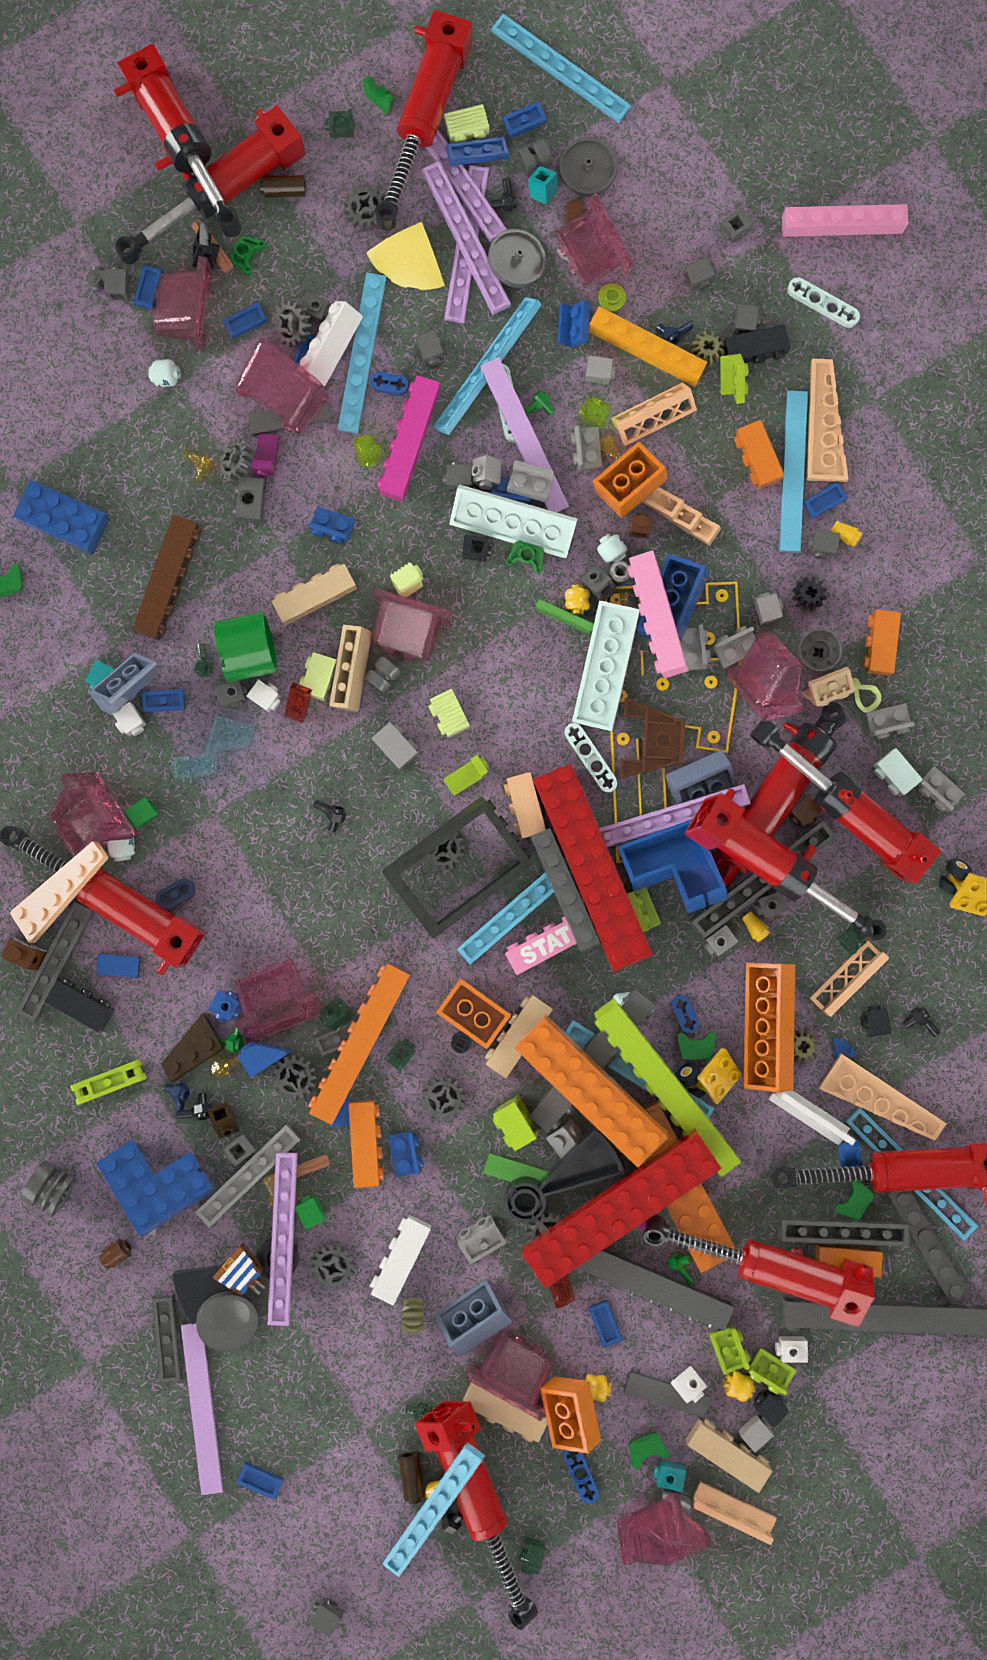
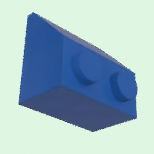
(260, 1055)

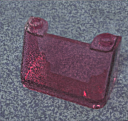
(281, 386)

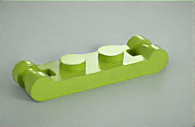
(108, 1082)

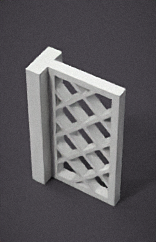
(812, 1116)

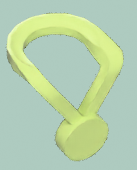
(874, 689)

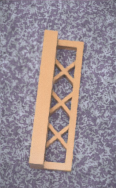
(652, 407)
(854, 984)
(733, 1512)

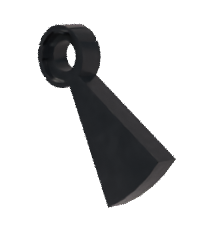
(587, 1162)
(197, 1284)

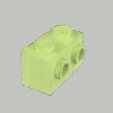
(319, 675)

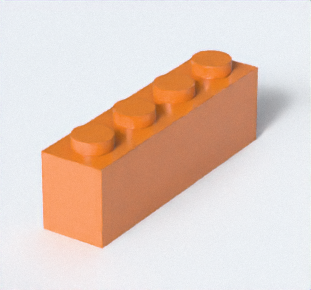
(365, 1143)

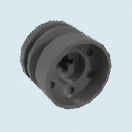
(819, 640)
(49, 1189)

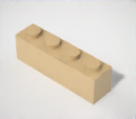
(314, 594)
(350, 668)
(505, 1056)
(499, 1411)
(728, 1454)

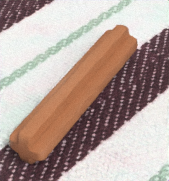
(222, 259)
(309, 1166)

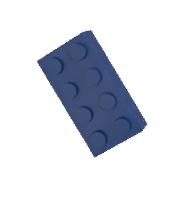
(61, 517)
(683, 586)

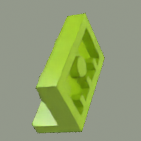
(644, 909)

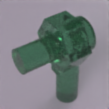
(202, 667)
(418, 1411)

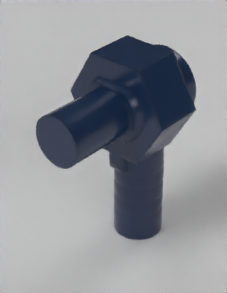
(673, 334)
(179, 1094)

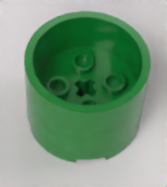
(245, 646)

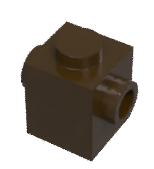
(223, 1120)

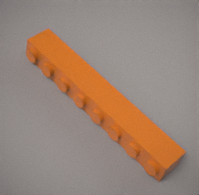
(359, 1043)

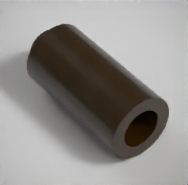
(283, 186)
(411, 1477)

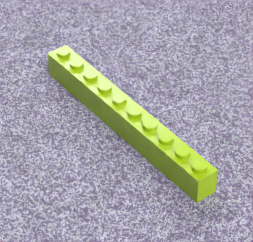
(662, 1082)

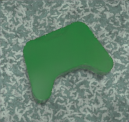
(378, 95)
(244, 252)
(527, 553)
(12, 582)
(696, 1048)
(857, 1201)
(646, 1446)

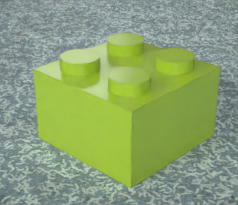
(515, 1123)

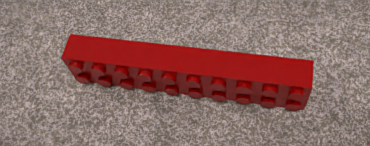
(592, 868)
(620, 1208)

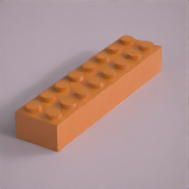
(591, 1090)
(694, 1209)

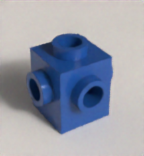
(218, 1005)

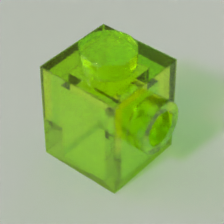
(594, 412)
(367, 450)

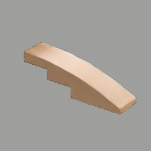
(682, 515)

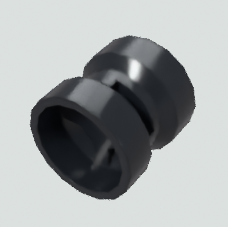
(458, 1041)

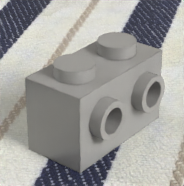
(395, 746)

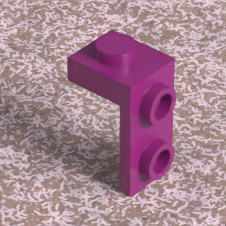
(265, 455)

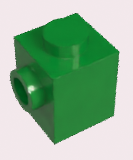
(142, 813)
(310, 1211)

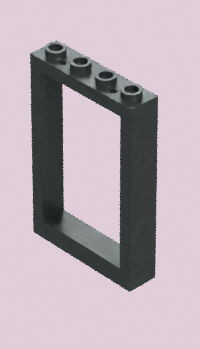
(393, 871)

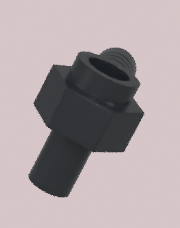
(508, 201)
(335, 814)
(921, 1016)
(199, 1111)
(451, 1522)

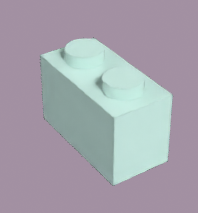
(897, 773)

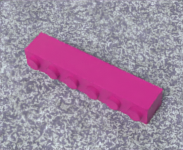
(409, 439)

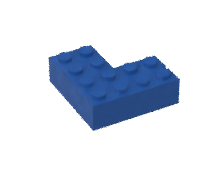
(674, 855)
(152, 1197)

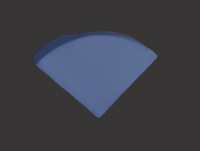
(842, 1047)

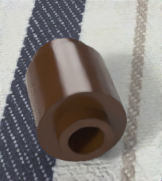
(115, 1254)

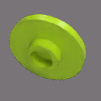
(612, 297)

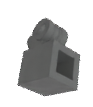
(115, 281)

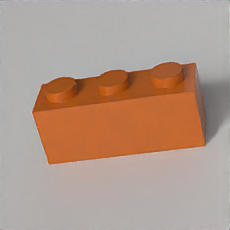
(758, 455)
(882, 642)
(836, 1253)

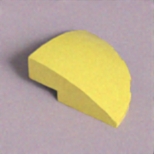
(408, 259)

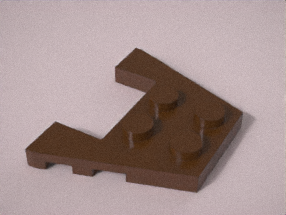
(661, 740)

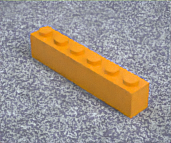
(647, 346)

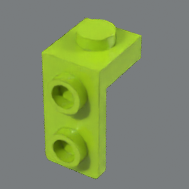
(467, 775)

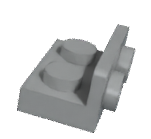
(587, 448)
(530, 481)
(694, 648)
(734, 648)
(889, 720)
(940, 789)
(480, 1239)

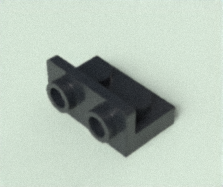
(203, 246)

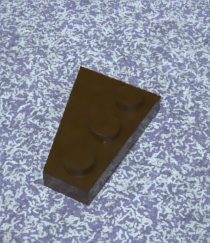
(193, 1049)

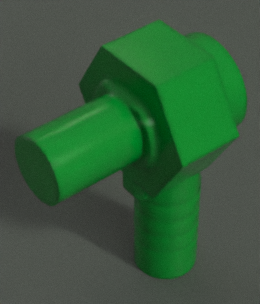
(540, 400)
(233, 1042)
(678, 1262)

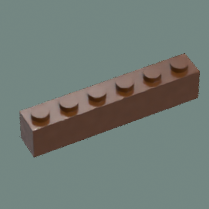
(166, 578)

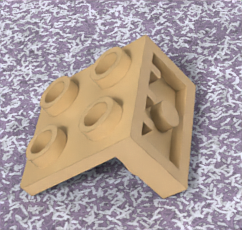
(830, 687)

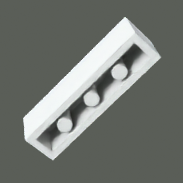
(331, 341)
(401, 1259)

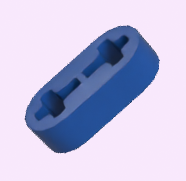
(388, 388)
(689, 1012)

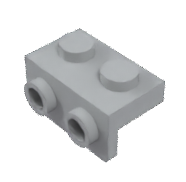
(565, 1138)

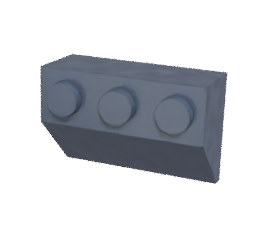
(124, 683)
(701, 778)
(472, 1318)

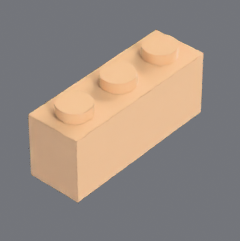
(524, 805)

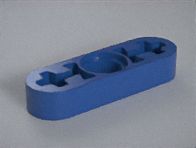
(581, 1489)

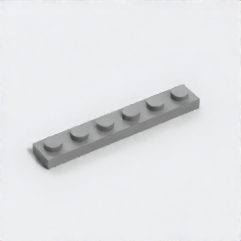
(247, 1176)

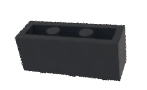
(759, 344)
(79, 1004)

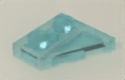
(229, 735)

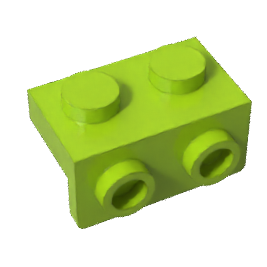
(733, 377)
(729, 1349)
(769, 1369)

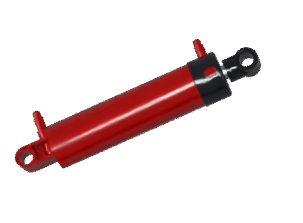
(785, 782)

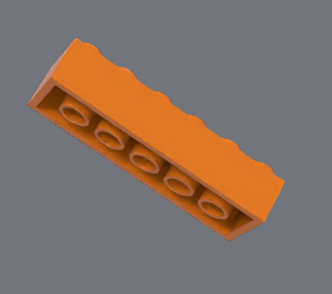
(769, 1027)

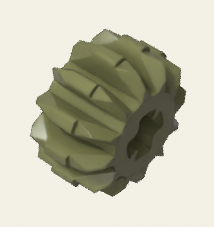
(708, 341)
(809, 1050)
(412, 1316)

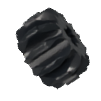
(807, 600)

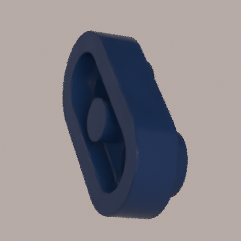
(175, 893)

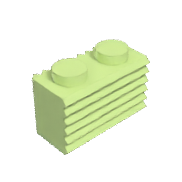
(467, 124)
(407, 579)
(449, 713)

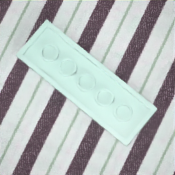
(512, 520)
(606, 665)

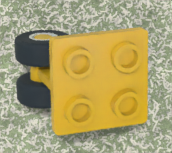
(968, 888)
(715, 1078)

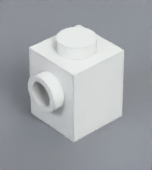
(265, 696)
(129, 720)
(792, 1349)
(689, 1385)

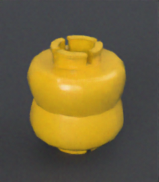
(577, 600)
(739, 1386)
(599, 1387)

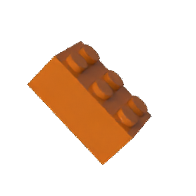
(630, 480)
(473, 1013)
(570, 1414)

